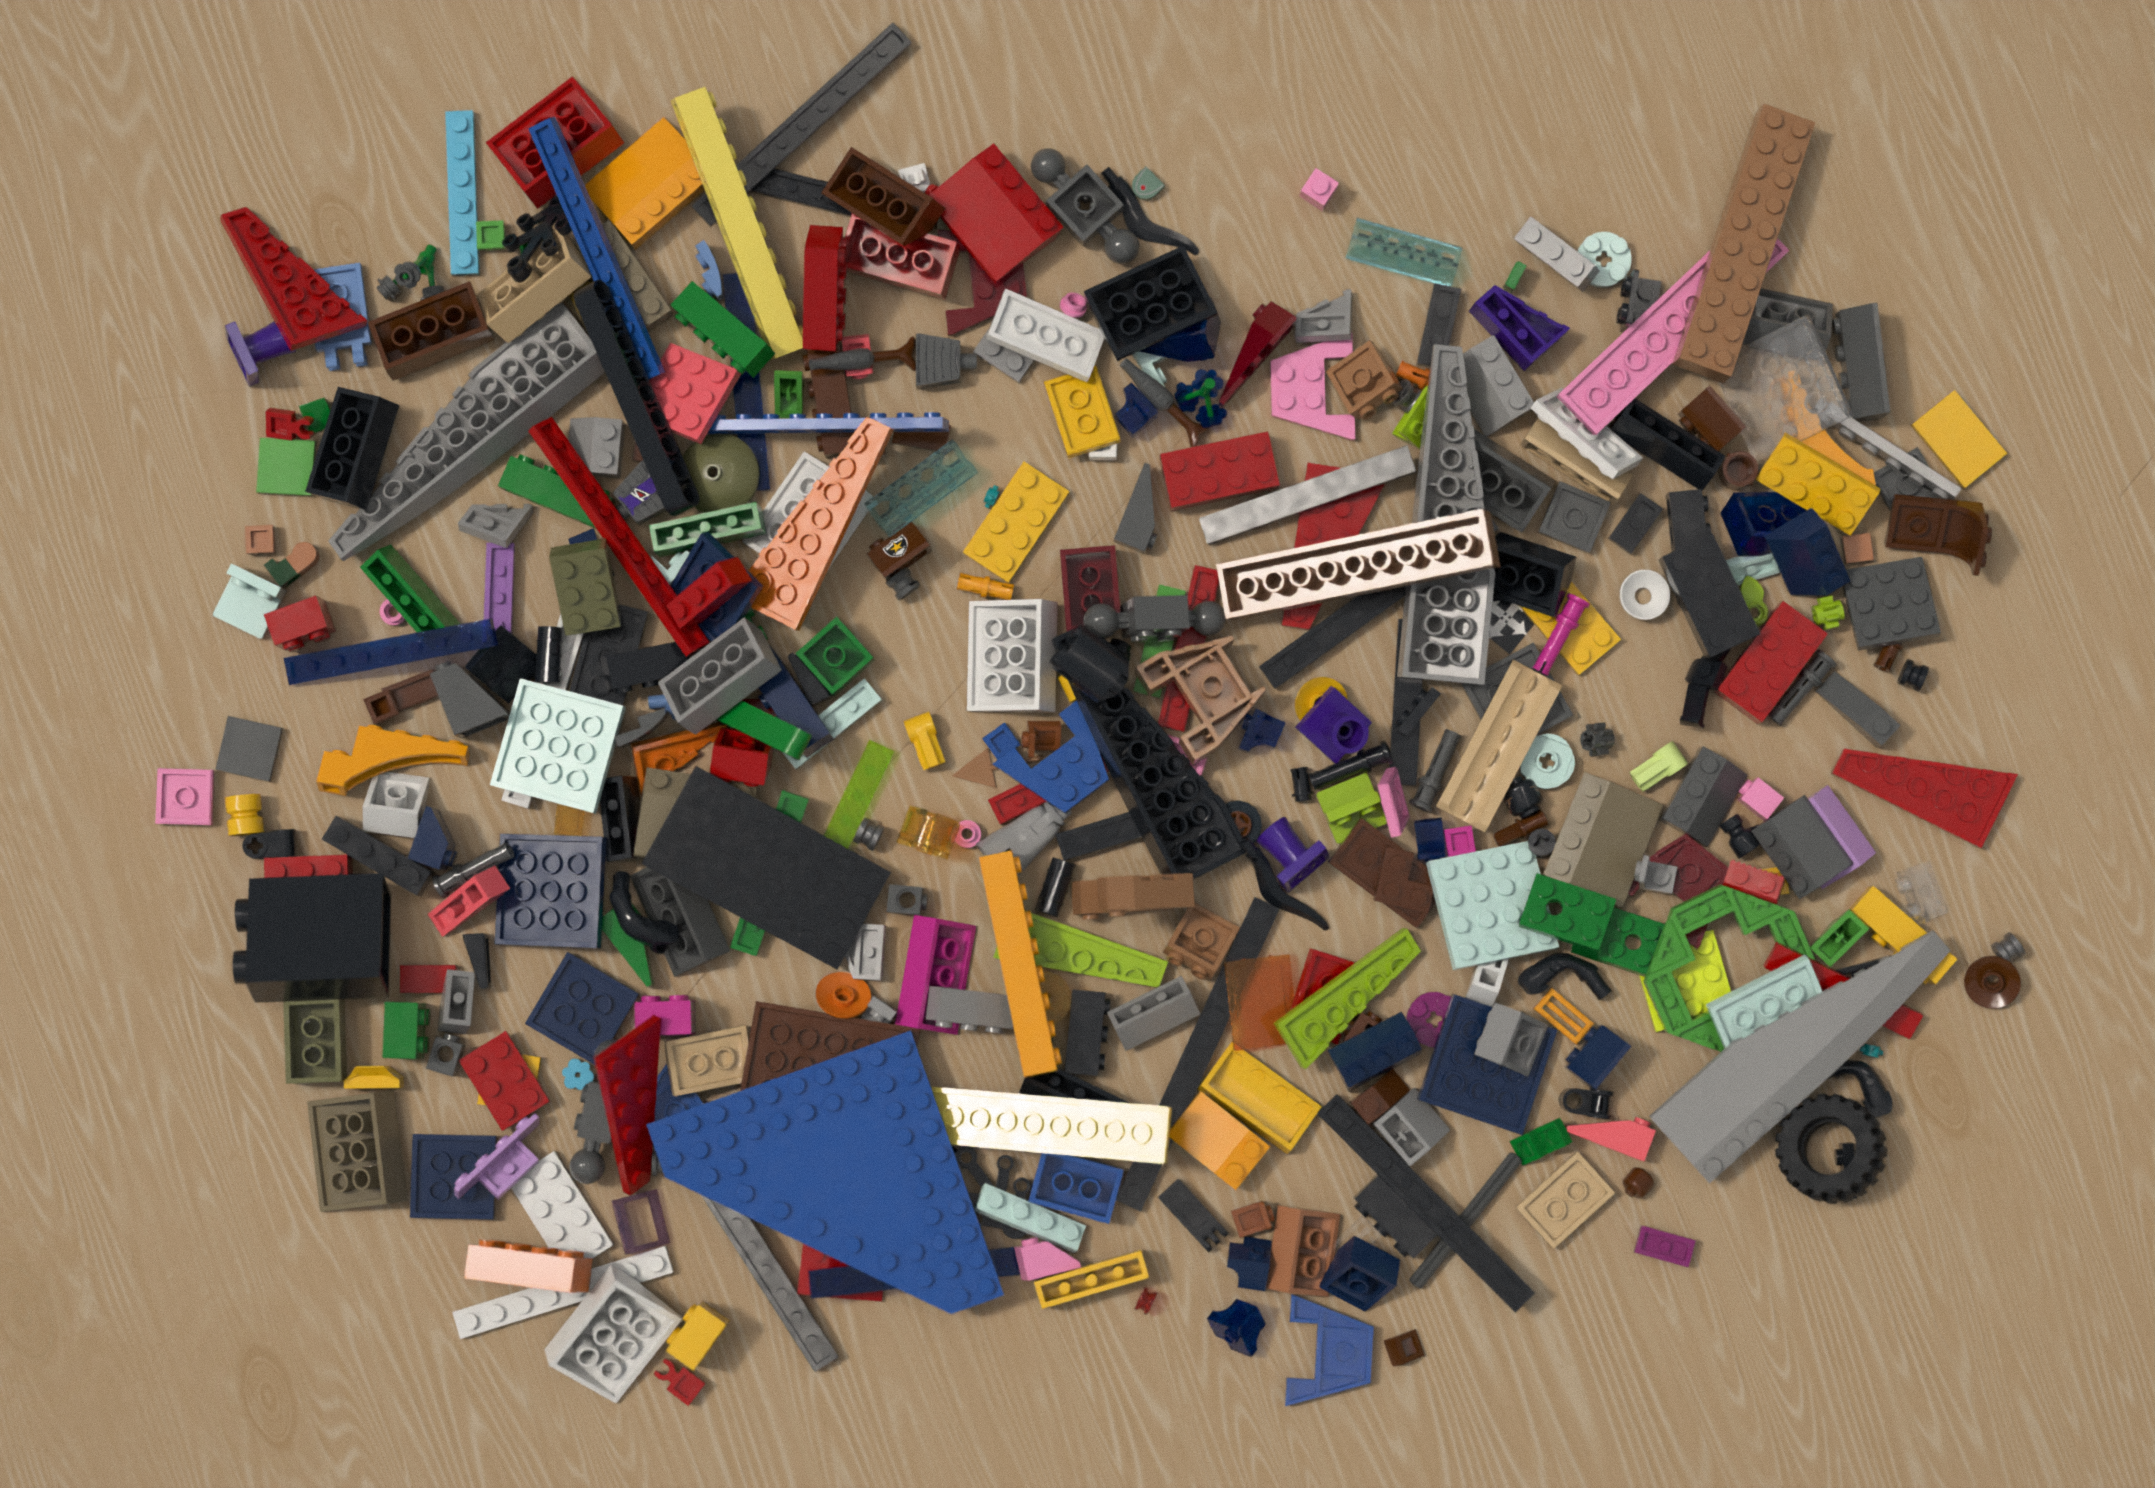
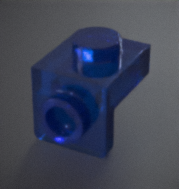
(1430, 839)

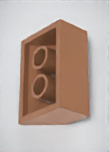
(1298, 1250)

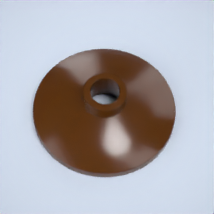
(1989, 993)

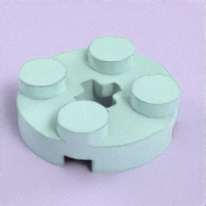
(1616, 249)
(1561, 756)

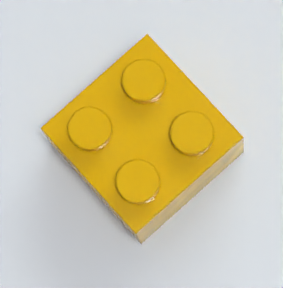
(697, 1335)

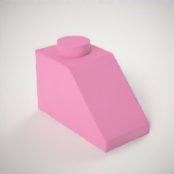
(1042, 1259)

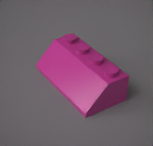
(935, 957)

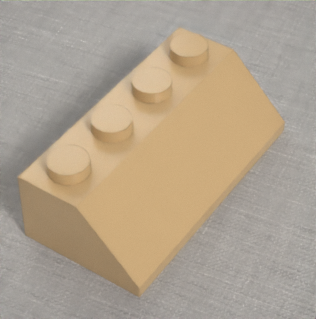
(515, 306)
(1560, 454)

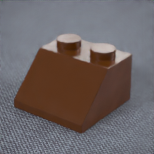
(1711, 419)

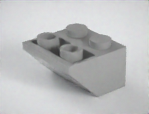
(1411, 1127)

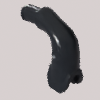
(641, 929)
(1537, 976)
(1876, 1095)

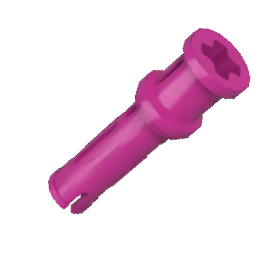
(1566, 621)

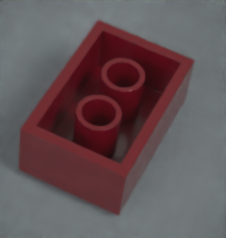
(1087, 580)

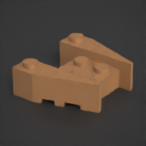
(1209, 688)
(1131, 894)

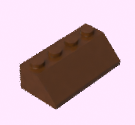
(882, 198)
(430, 331)

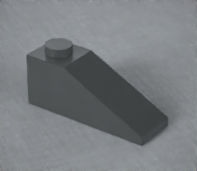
(1138, 520)
(1858, 709)

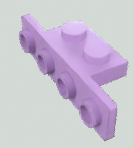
(504, 1165)

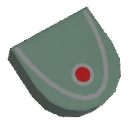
(1146, 185)

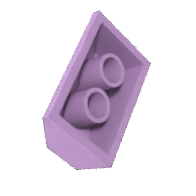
(1843, 829)

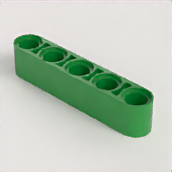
(767, 729)

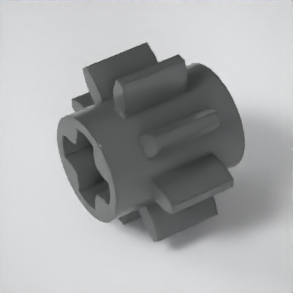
(1597, 739)

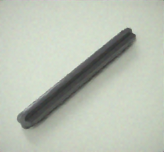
(1469, 1216)

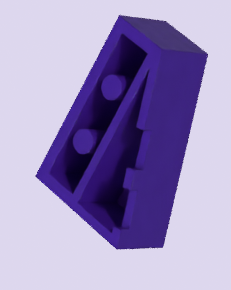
(1517, 327)

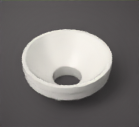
(1654, 584)

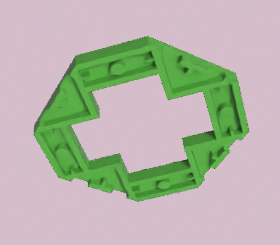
(1675, 952)

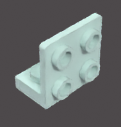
(247, 600)

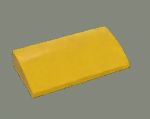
(1259, 1098)

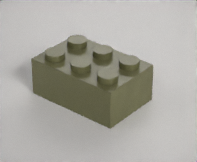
(585, 587)
(315, 1041)

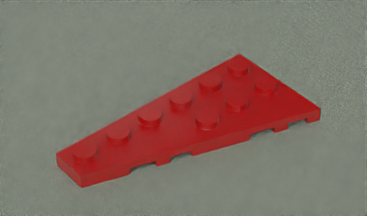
(291, 290)
(1324, 524)
(1945, 795)
(628, 1089)

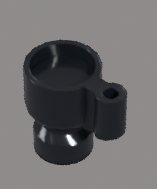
(1741, 839)

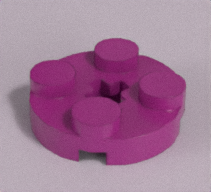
(1421, 1009)

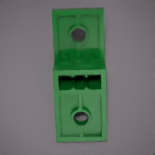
(1591, 924)

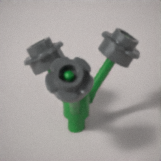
(408, 275)

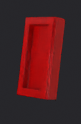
(423, 978)

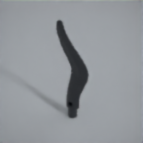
(1137, 220)
(1271, 890)

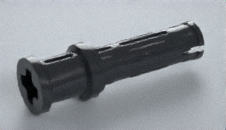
(1363, 761)

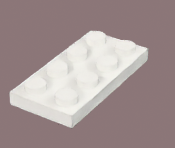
(1045, 335)
(1604, 449)
(560, 1209)

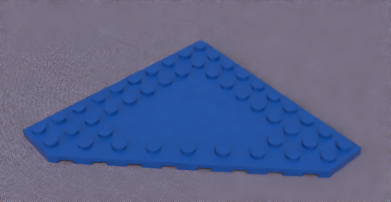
(847, 1165)

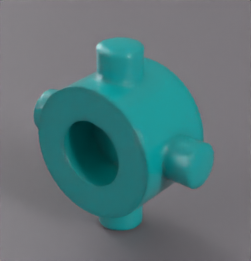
(991, 496)
(1871, 1050)

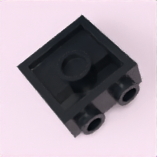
(503, 664)

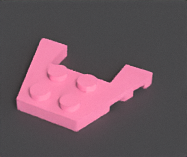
(1300, 388)

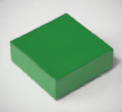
(1514, 277)

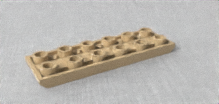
(1498, 746)

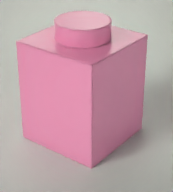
(1319, 189)
(1759, 798)

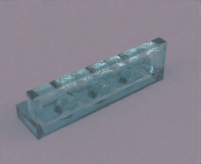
(1403, 256)
(926, 495)

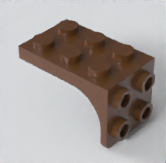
(1940, 527)

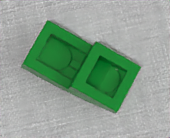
(1541, 1141)

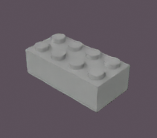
(719, 676)

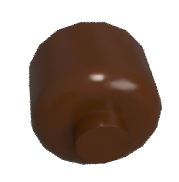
(1638, 1183)

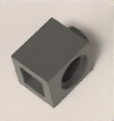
(896, 892)
(435, 1061)

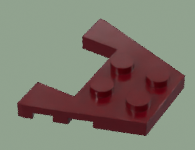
(985, 292)
(1695, 874)

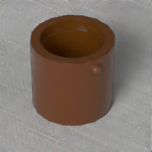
(1738, 470)

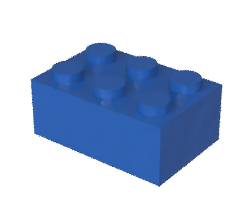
(1076, 1186)

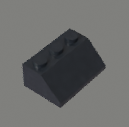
(1532, 574)

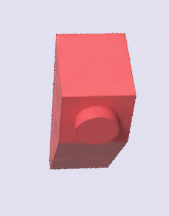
(468, 900)
(1620, 1135)

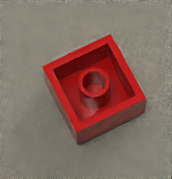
(300, 623)
(740, 758)

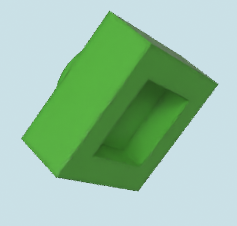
(490, 235)

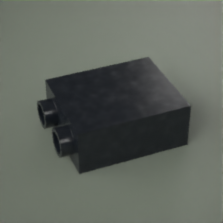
(315, 938)

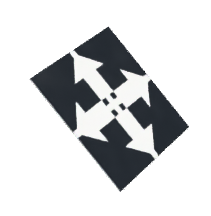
(1508, 624)

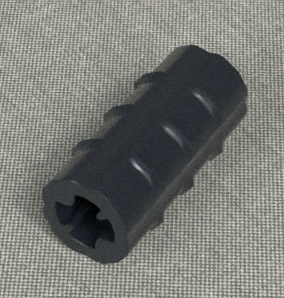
(548, 654)
(1055, 887)

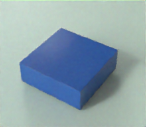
(1001, 741)

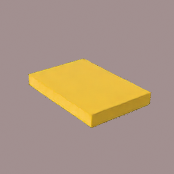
(1082, 413)
(1958, 439)

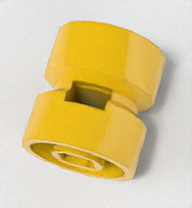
(244, 814)

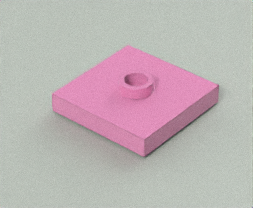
(184, 796)
(1393, 801)

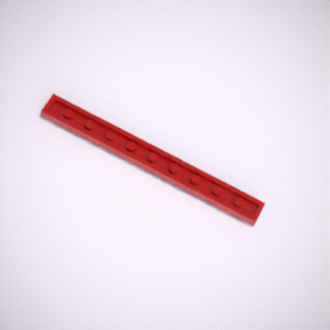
(615, 530)

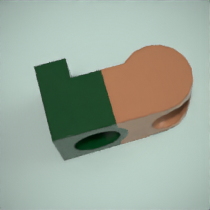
(295, 565)

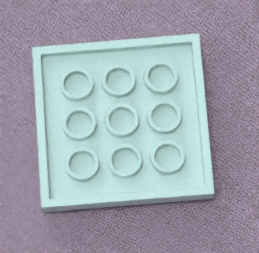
(557, 746)
(1482, 903)
(1763, 1000)

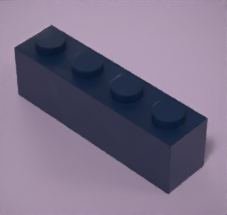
(793, 707)

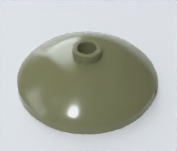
(736, 476)

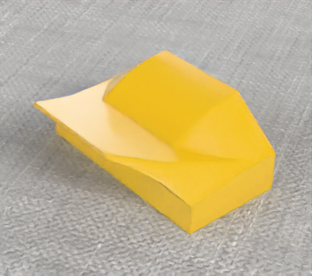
(374, 1078)

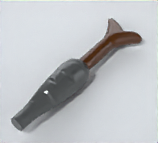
(864, 358)
(1162, 400)

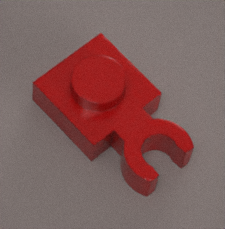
(284, 425)
(683, 1384)

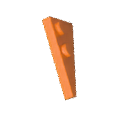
(670, 750)

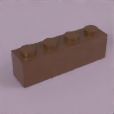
(831, 397)

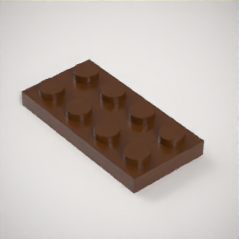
(1361, 861)

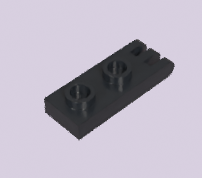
(1192, 1214)

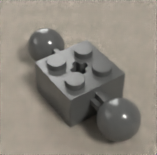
(1085, 186)
(1155, 618)
(588, 1164)

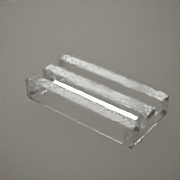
(1361, 1235)

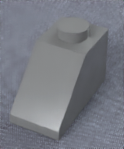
(456, 1002)

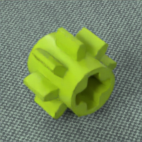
(1828, 612)

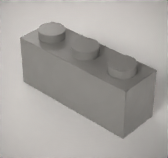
(1556, 254)
(969, 1009)
(1153, 1013)

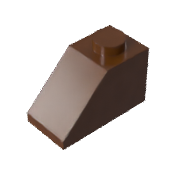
(1379, 1096)

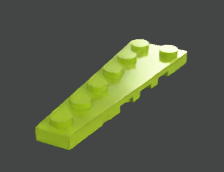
(1087, 954)
(1329, 1010)

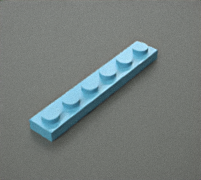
(462, 192)

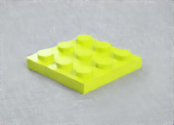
(1697, 980)

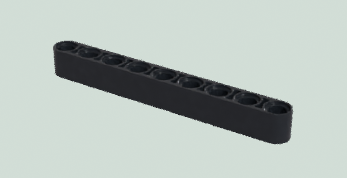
(636, 398)

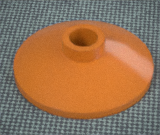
(840, 987)

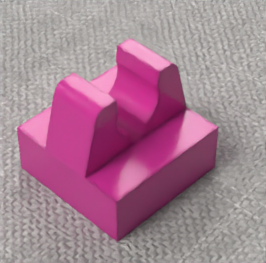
(1459, 840)

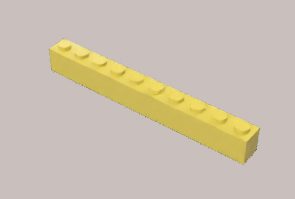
(737, 221)

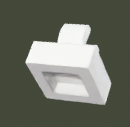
(916, 176)

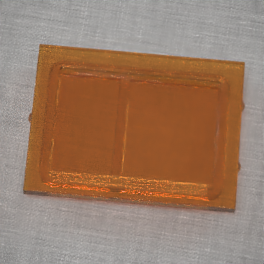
(1257, 997)

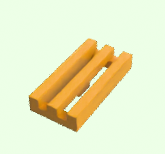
(1545, 1001)

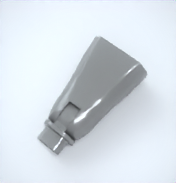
(1026, 834)

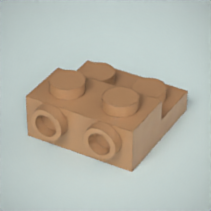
(1364, 381)
(1200, 941)

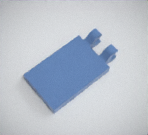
(348, 283)

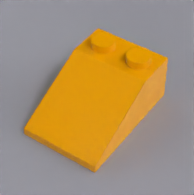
(1218, 1140)

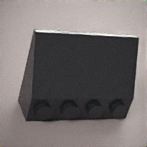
(1149, 303)

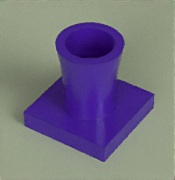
(255, 348)
(1335, 726)
(1291, 853)

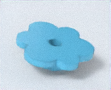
(569, 1072)

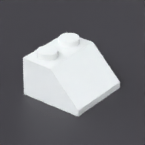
(395, 804)

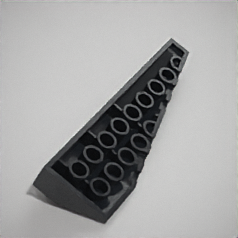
(1169, 802)

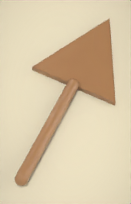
(980, 769)

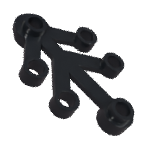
(518, 266)
(1002, 1181)

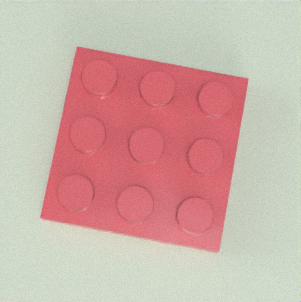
(692, 391)

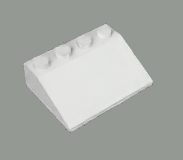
(790, 493)
(1011, 656)
(612, 1335)

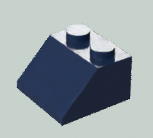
(433, 842)
(1596, 1056)
(1361, 1274)

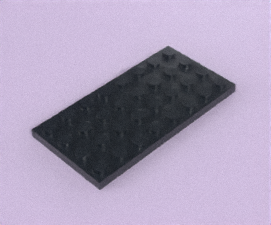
(766, 867)

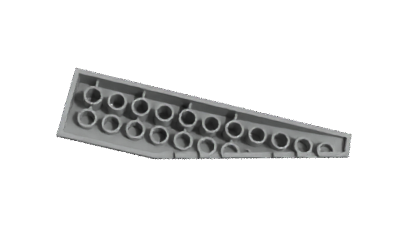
(484, 420)
(1448, 617)
(1782, 1063)

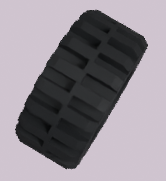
(1864, 1165)

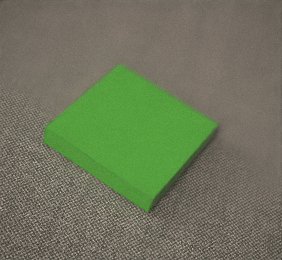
(285, 466)

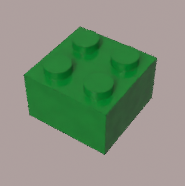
(835, 656)
(405, 1030)

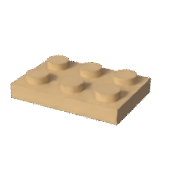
(706, 1060)
(1565, 1200)

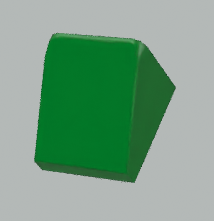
(319, 411)

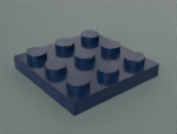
(701, 558)
(581, 1007)
(436, 1167)

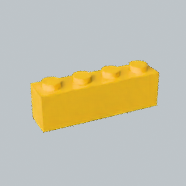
(1893, 927)
(1091, 1279)

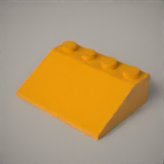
(647, 184)

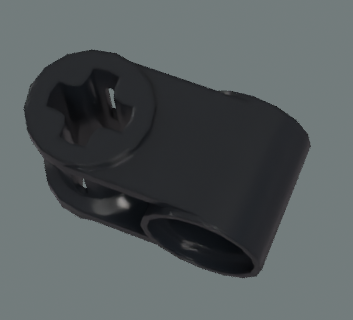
(275, 844)
(1591, 1102)

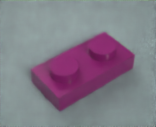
(1664, 1246)

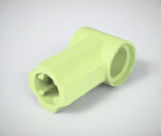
(1662, 764)

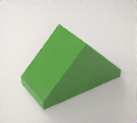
(788, 392)
(1839, 937)

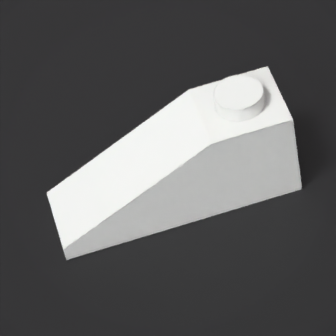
(1486, 982)

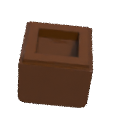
(381, 707)
(1404, 1348)

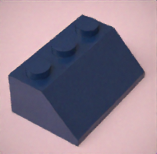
(1807, 556)
(1375, 1051)

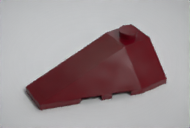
(1265, 334)

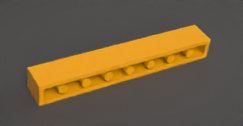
(1018, 963)

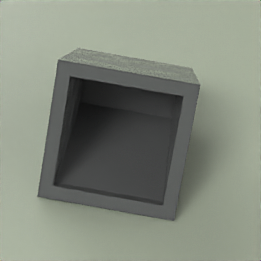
(466, 701)

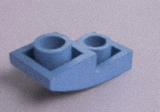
(713, 281)

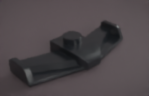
(1701, 678)

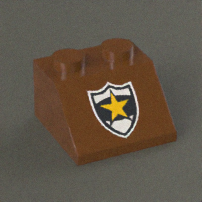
(898, 551)

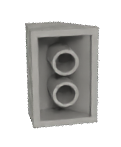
(1494, 387)

